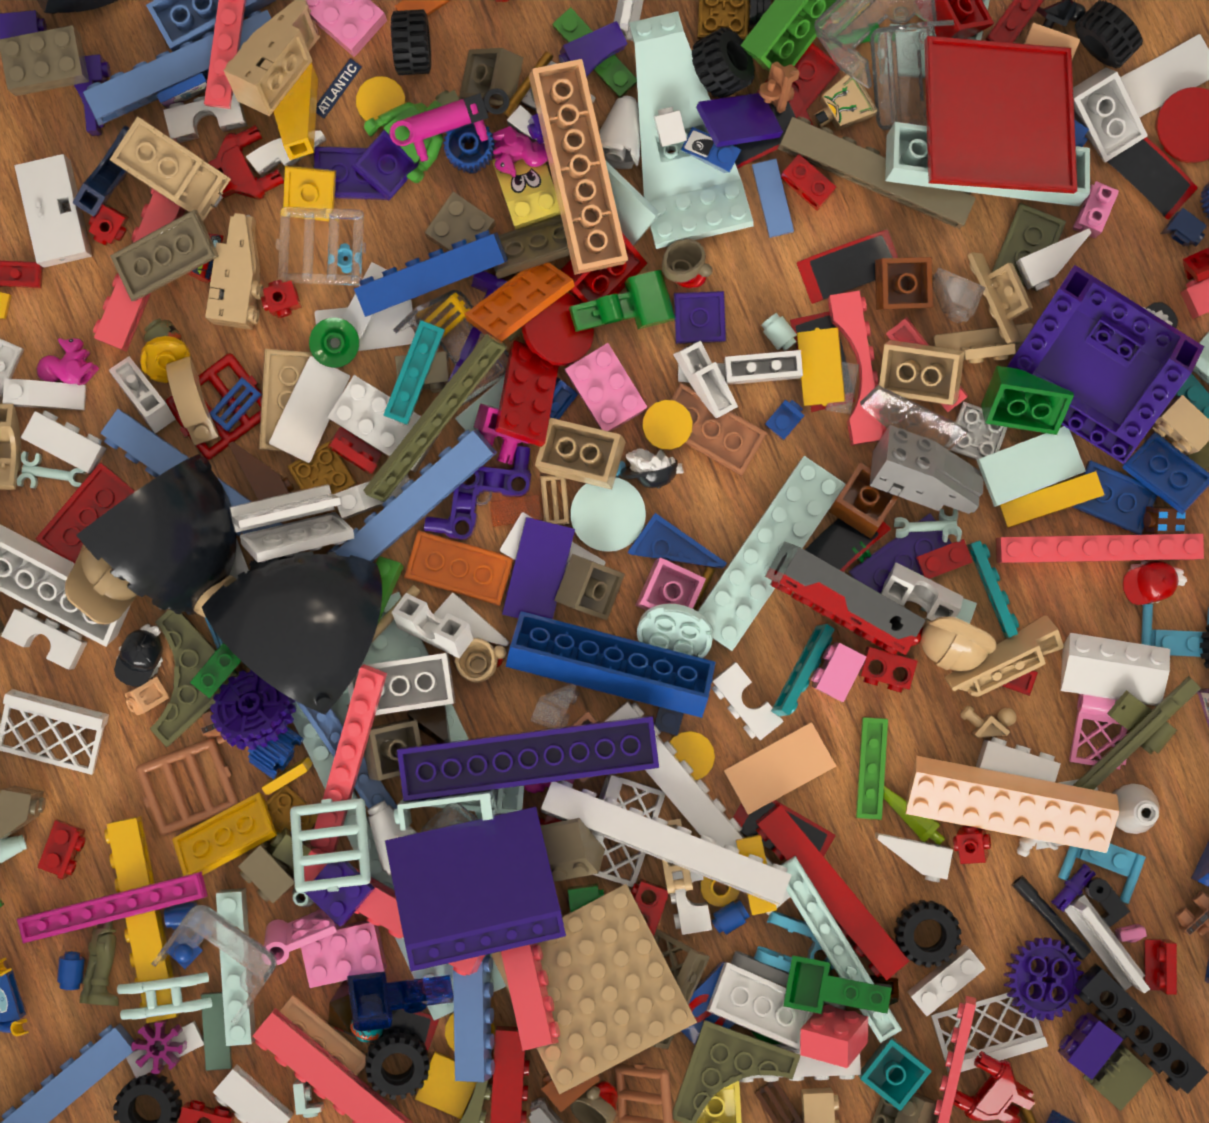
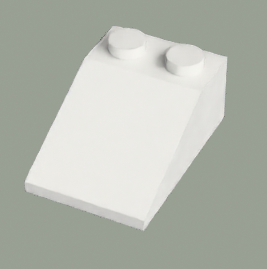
(1108, 113)

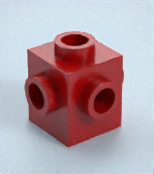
(116, 222)
(289, 302)
(972, 845)

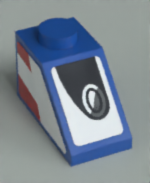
(701, 146)

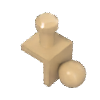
(989, 725)

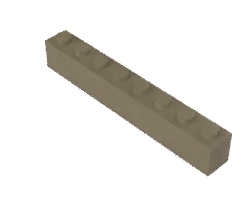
(868, 169)

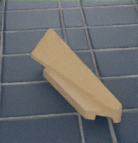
(1010, 659)

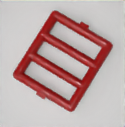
(246, 422)

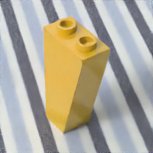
(297, 115)

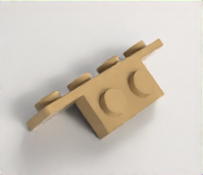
(1004, 295)
(982, 343)

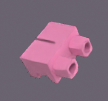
(1096, 209)

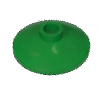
(321, 339)

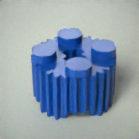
(472, 159)
(276, 754)

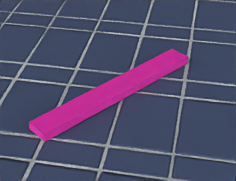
(112, 907)

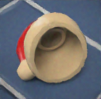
(477, 669)

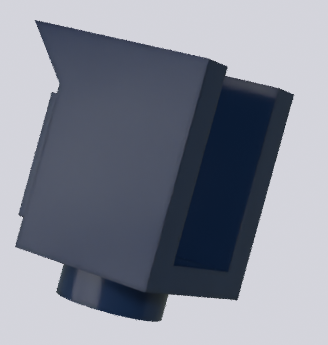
(1185, 228)

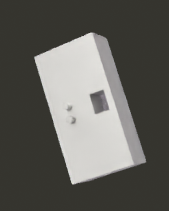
(52, 218)

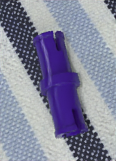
(1073, 887)

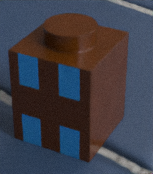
(1163, 520)

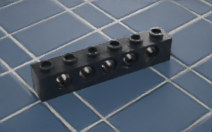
(1189, 1070)

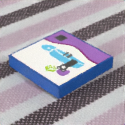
(183, 91)

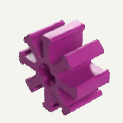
(166, 1053)

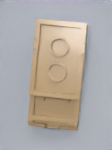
(273, 58)
(170, 168)
(236, 277)

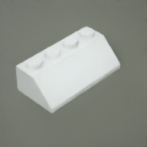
(1112, 666)

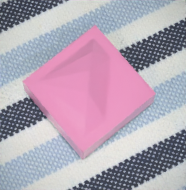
(1130, 933)

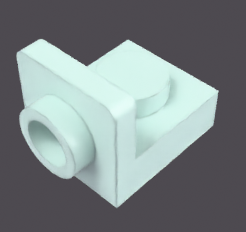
(302, 1096)

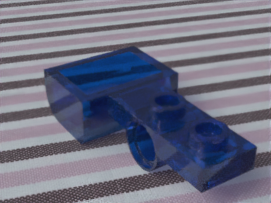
(374, 998)

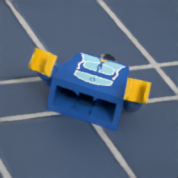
(10, 1003)

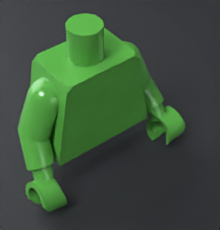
(401, 112)

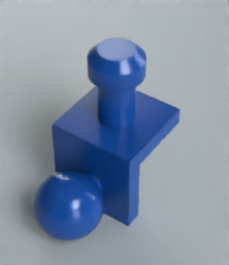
(184, 954)

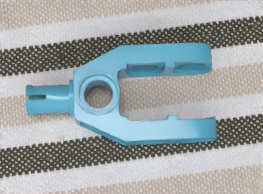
(791, 925)

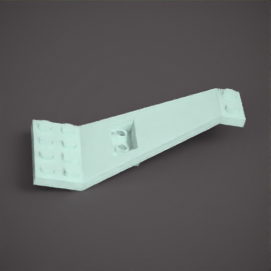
(688, 193)

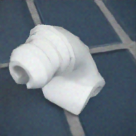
(1027, 844)

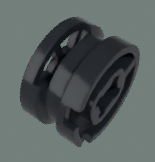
(756, 10)

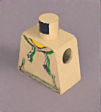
(845, 105)

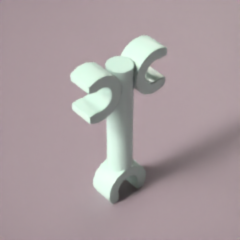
(31, 470)
(947, 524)

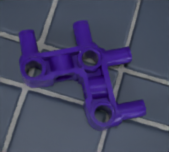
(486, 479)

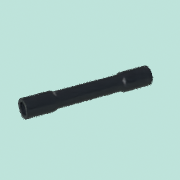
(1070, 938)

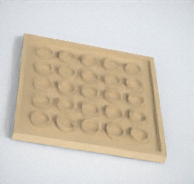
(606, 990)

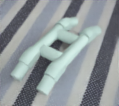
(150, 988)

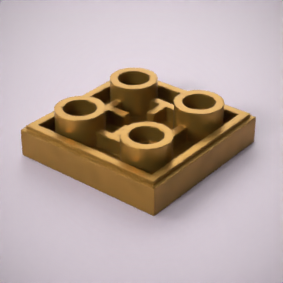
(723, 13)
(324, 469)
(279, 809)

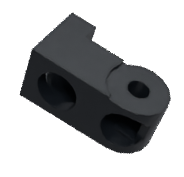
(1108, 900)

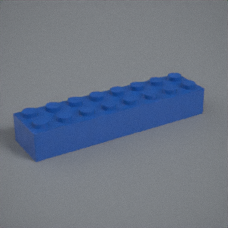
(611, 664)

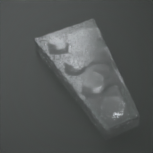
(904, 414)

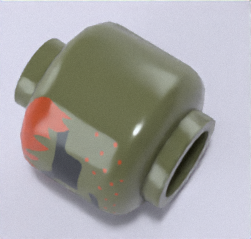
(161, 328)

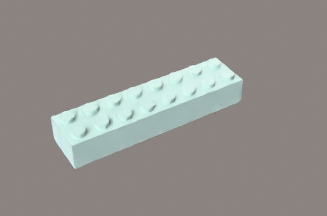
(909, 165)
(788, 518)

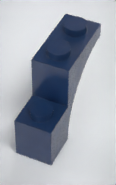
(102, 181)

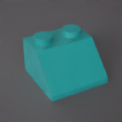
(894, 1072)

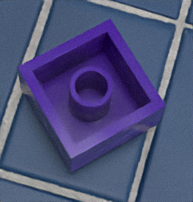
(1089, 1045)

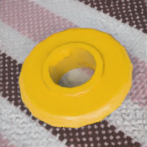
(715, 899)

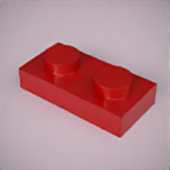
(944, 559)

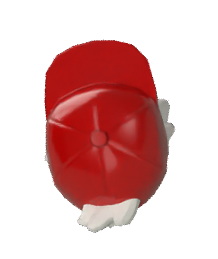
(1151, 582)

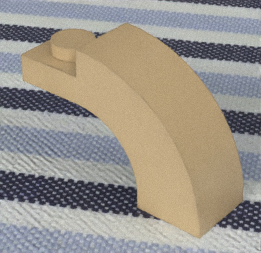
(189, 400)
(9, 447)

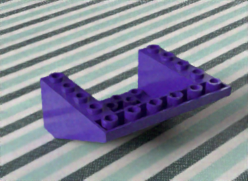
(1111, 357)
(474, 889)

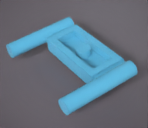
(1179, 642)
(1116, 859)

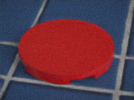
(1184, 125)
(554, 336)

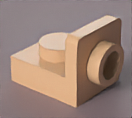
(146, 696)

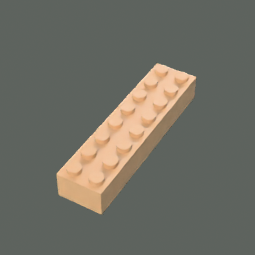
(578, 166)
(1012, 804)

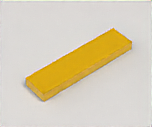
(1052, 499)

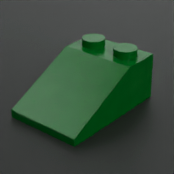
(1025, 401)

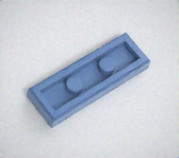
(772, 198)

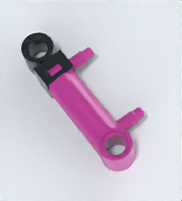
(449, 117)

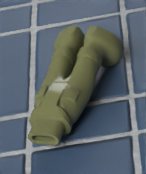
(100, 962)

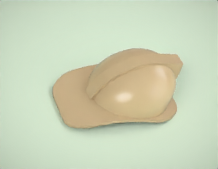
(96, 590)
(955, 643)

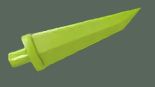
(923, 827)

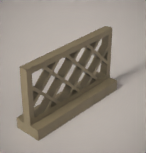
(690, 970)

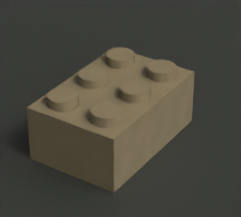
(43, 60)

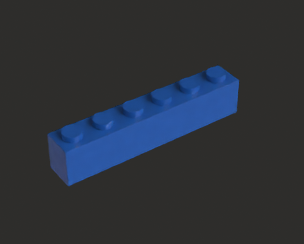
(430, 274)

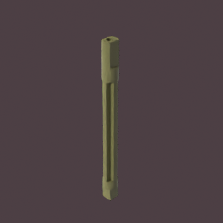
(1139, 734)

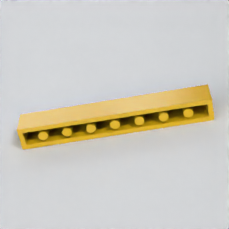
(144, 930)

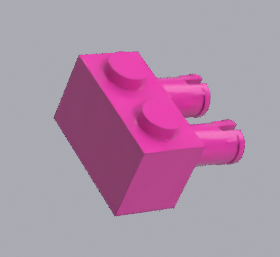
(486, 424)

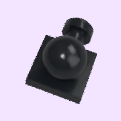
(1062, 13)

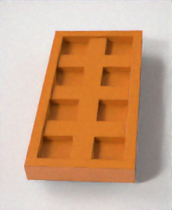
(519, 300)

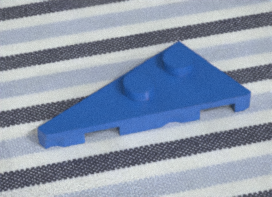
(666, 541)

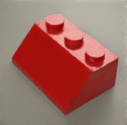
(968, 16)
(605, 281)

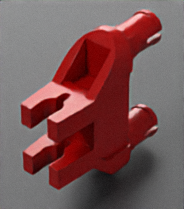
(234, 165)
(996, 1094)

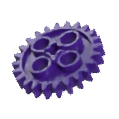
(1023, 977)

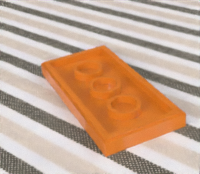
(459, 567)

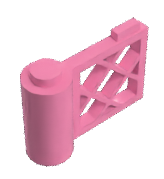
(1094, 709)
(286, 937)

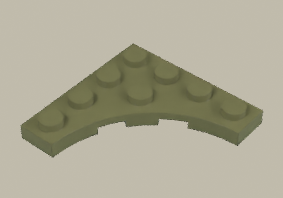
(190, 654)
(722, 1059)

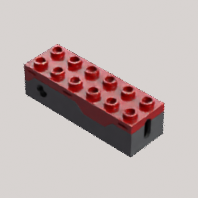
(844, 600)

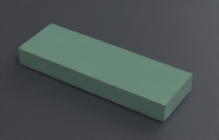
(217, 1054)

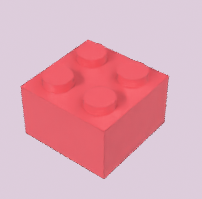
(834, 1036)

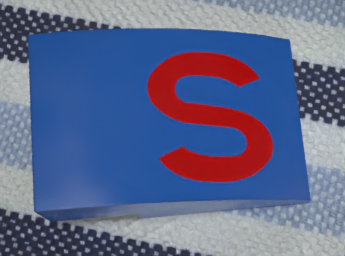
(700, 1002)

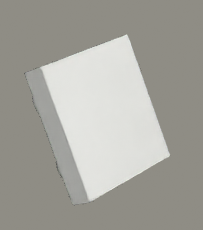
(981, 437)

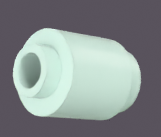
(779, 332)

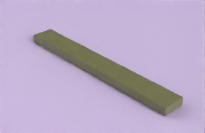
(435, 418)

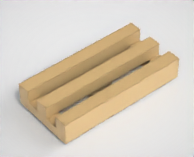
(552, 478)

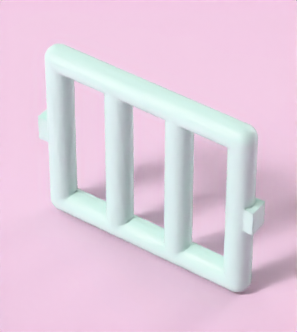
(360, 854)

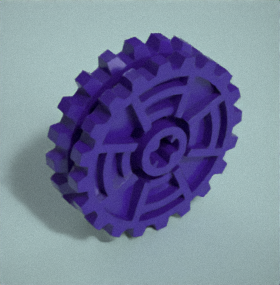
(251, 711)

